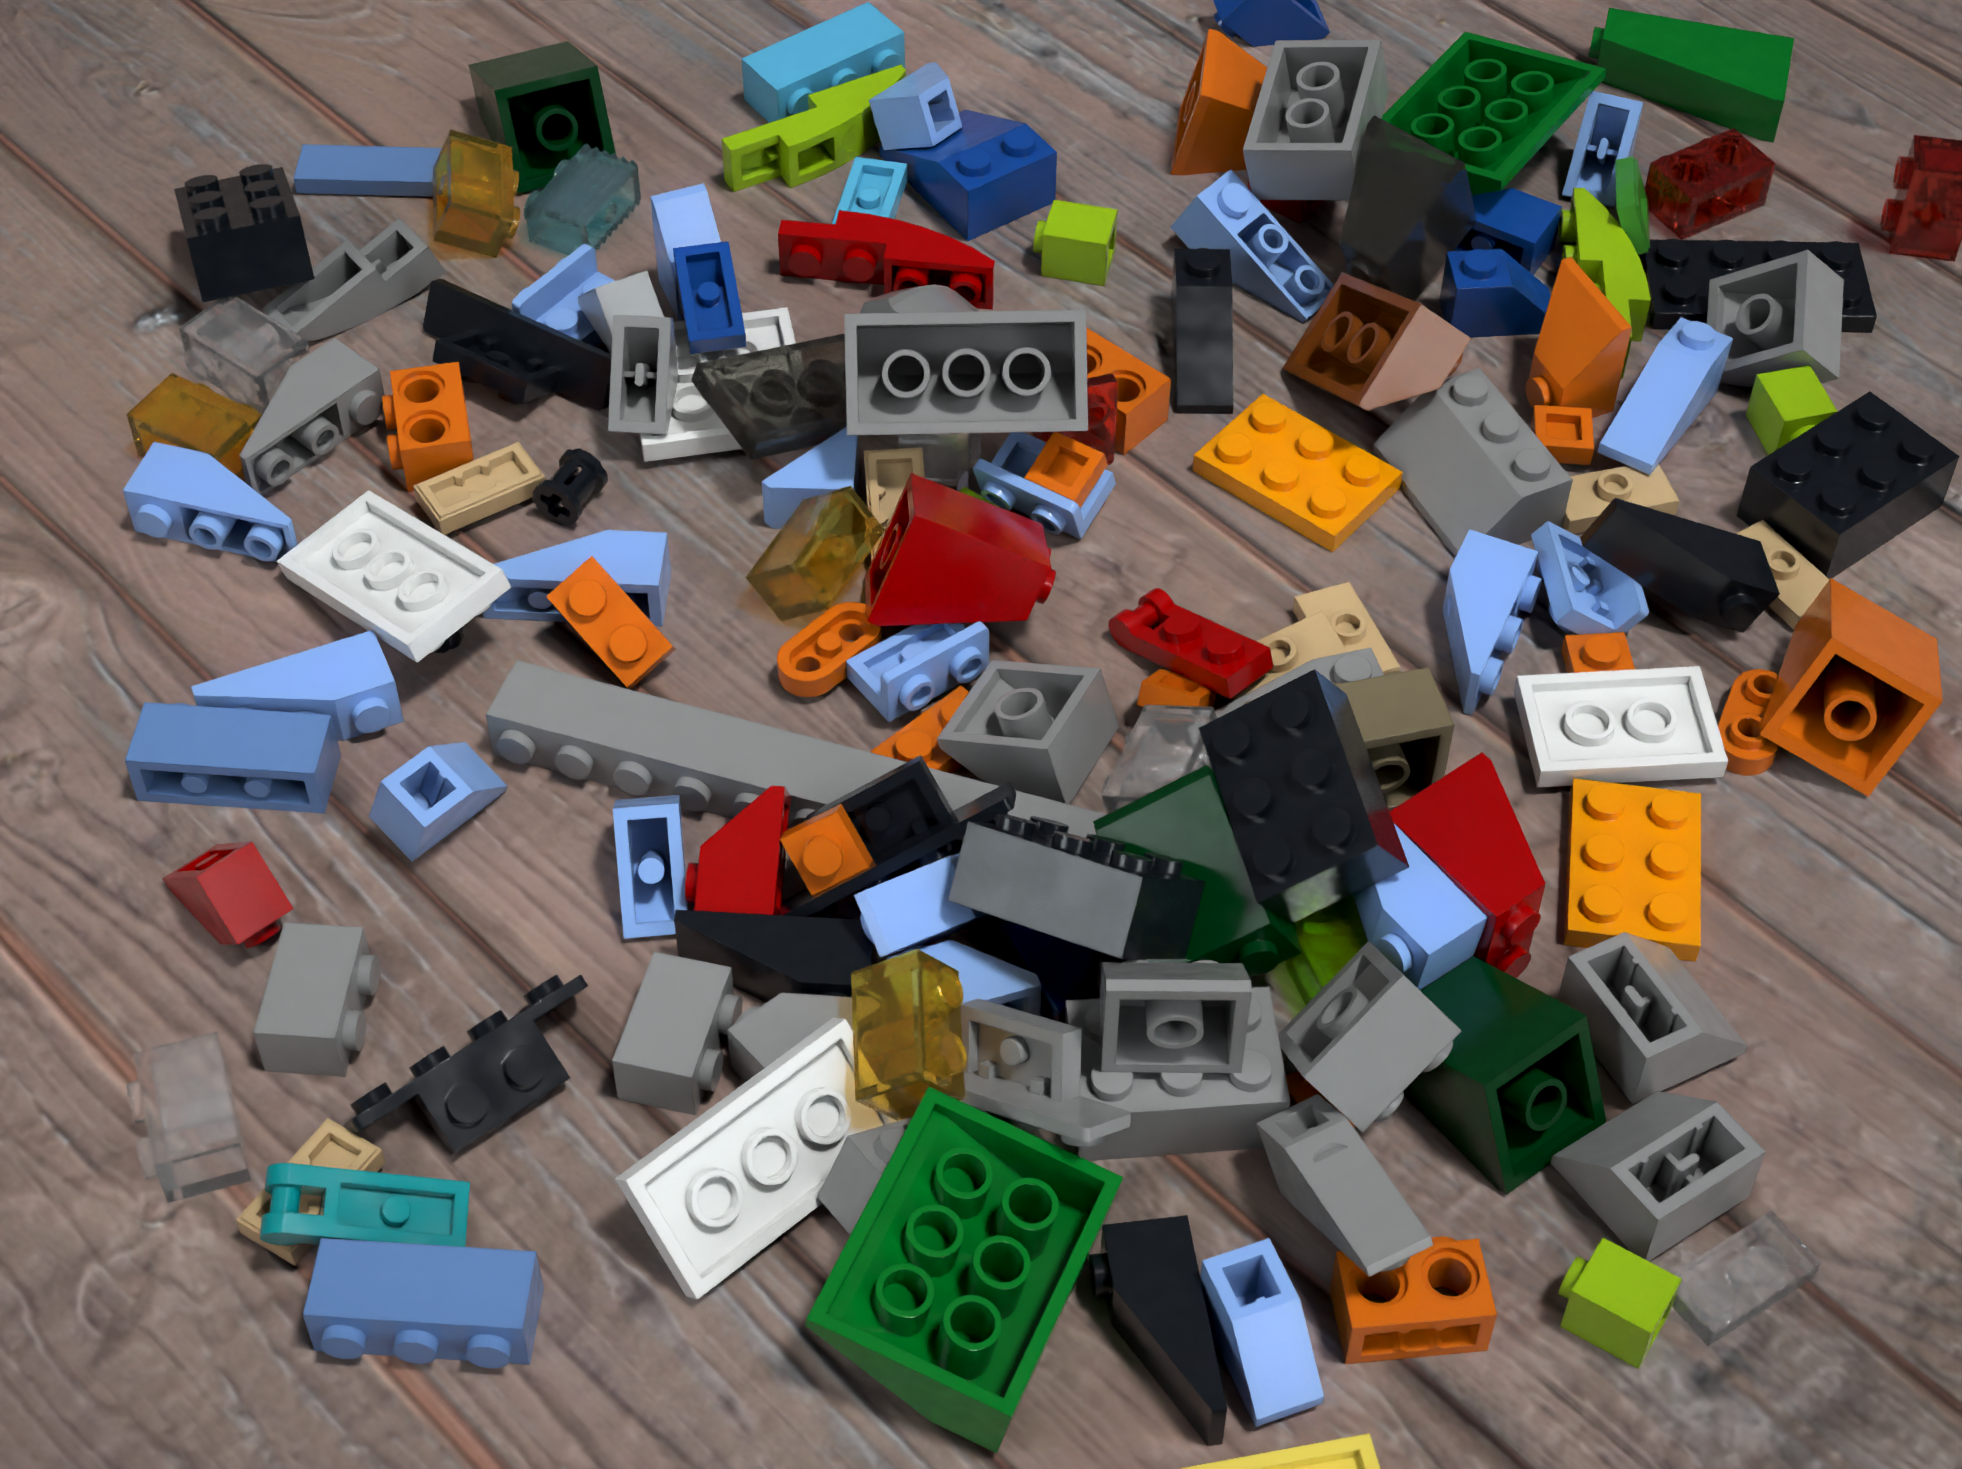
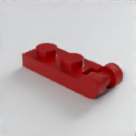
(1190, 644)

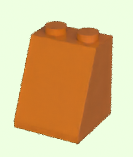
(1853, 688)

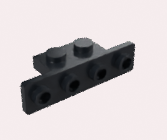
(512, 350)
(900, 822)
(486, 1080)

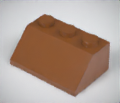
(1375, 346)

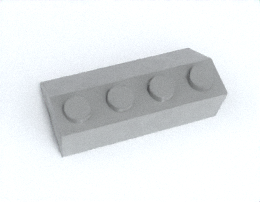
(966, 372)

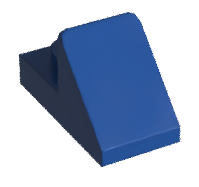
(709, 297)

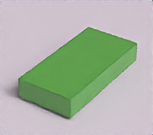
(1632, 203)

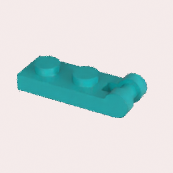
(363, 1207)

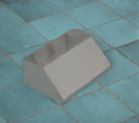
(1474, 464)

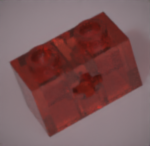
(1928, 200)

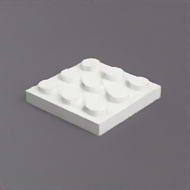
(693, 423)

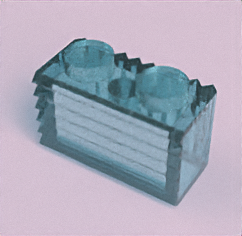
(583, 201)

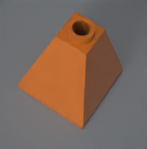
(1217, 108)

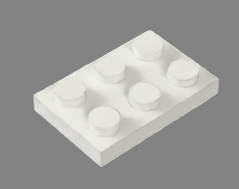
(1620, 726)

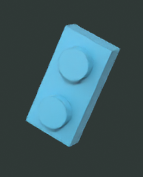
(873, 188)

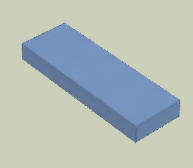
(365, 170)

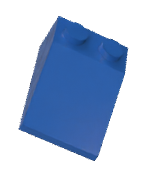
(982, 173)

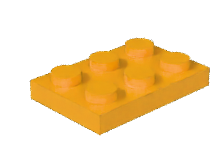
(1297, 472)
(1633, 866)

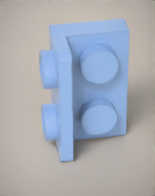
(555, 295)

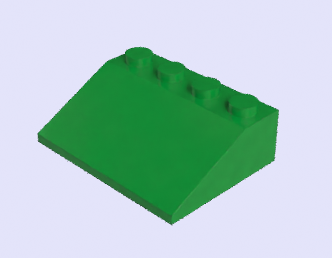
(1493, 105)
(963, 1265)

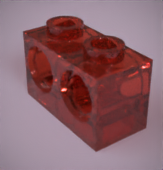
(1708, 183)

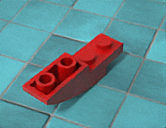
(886, 254)

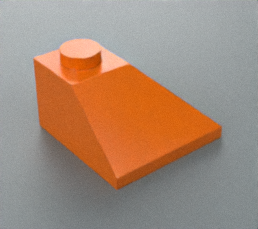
(1578, 346)

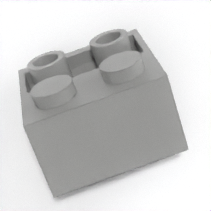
(1646, 1015)
(1662, 1169)

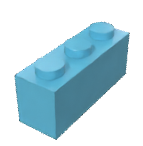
(820, 58)

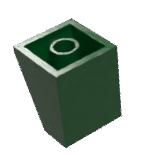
(542, 107)
(1194, 827)
(1516, 1074)

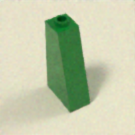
(1697, 68)

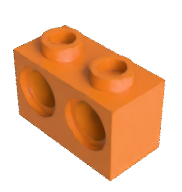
(1141, 391)
(429, 421)
(1416, 1317)

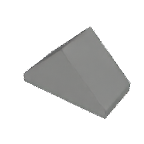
(623, 297)
(642, 374)

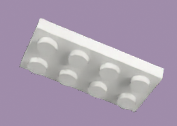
(394, 575)
(750, 1161)

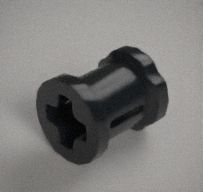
(570, 487)

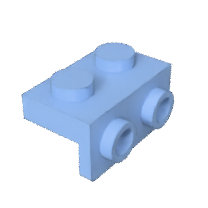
(1005, 486)
(1583, 588)
(919, 665)

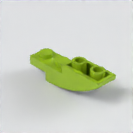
(811, 141)
(1607, 258)

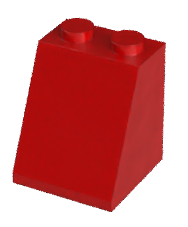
(955, 561)
(1478, 843)

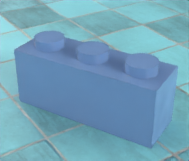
(233, 757)
(424, 1302)

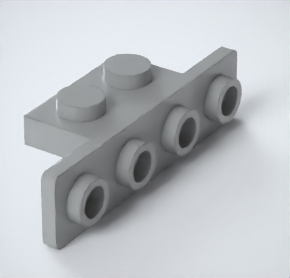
(1032, 1074)

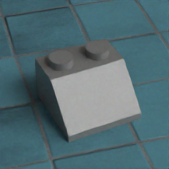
(1779, 318)
(1032, 727)
(1173, 1016)
(1367, 1038)

